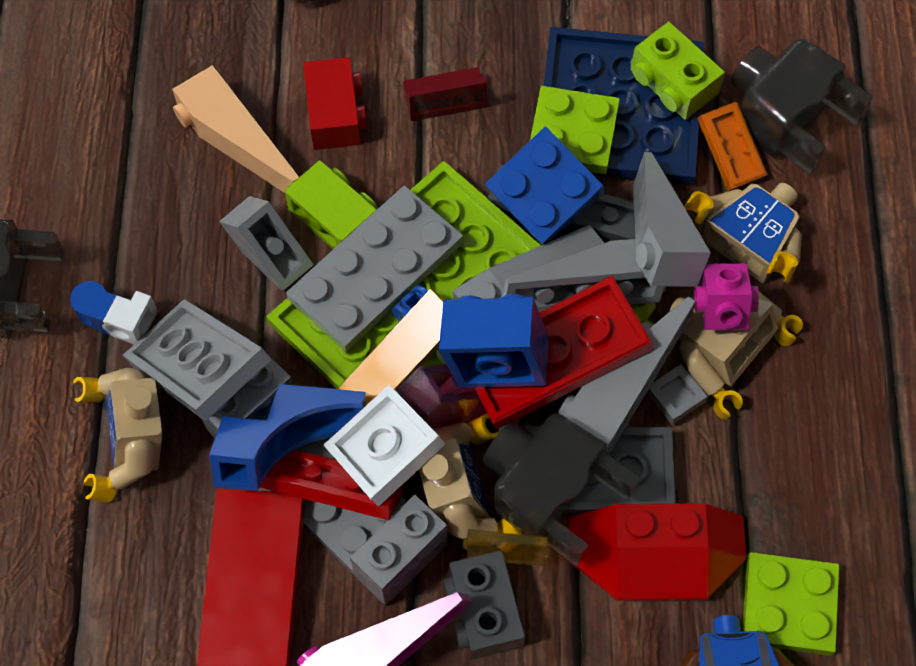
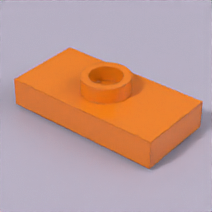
(732, 146)

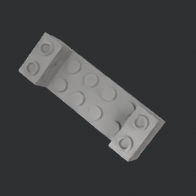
(375, 550)

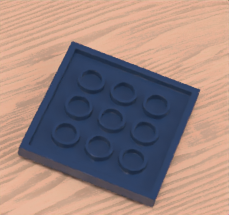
(601, 66)

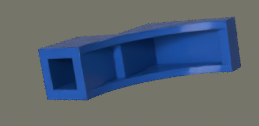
(299, 415)

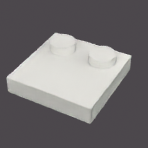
(384, 445)

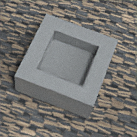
(676, 394)

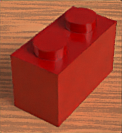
(332, 103)

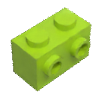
(676, 71)

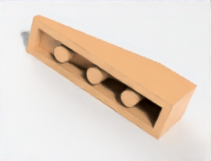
(227, 125)

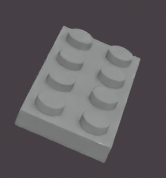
(374, 268)
(197, 359)

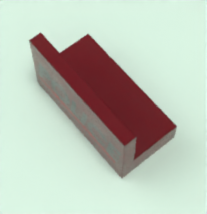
(445, 94)

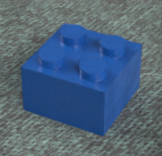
(545, 187)
(494, 341)

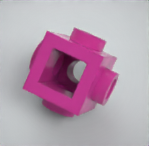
(726, 297)

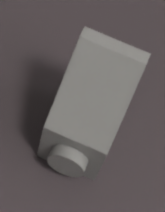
(266, 241)

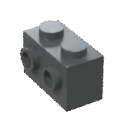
(492, 620)

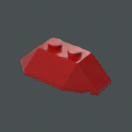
(660, 549)

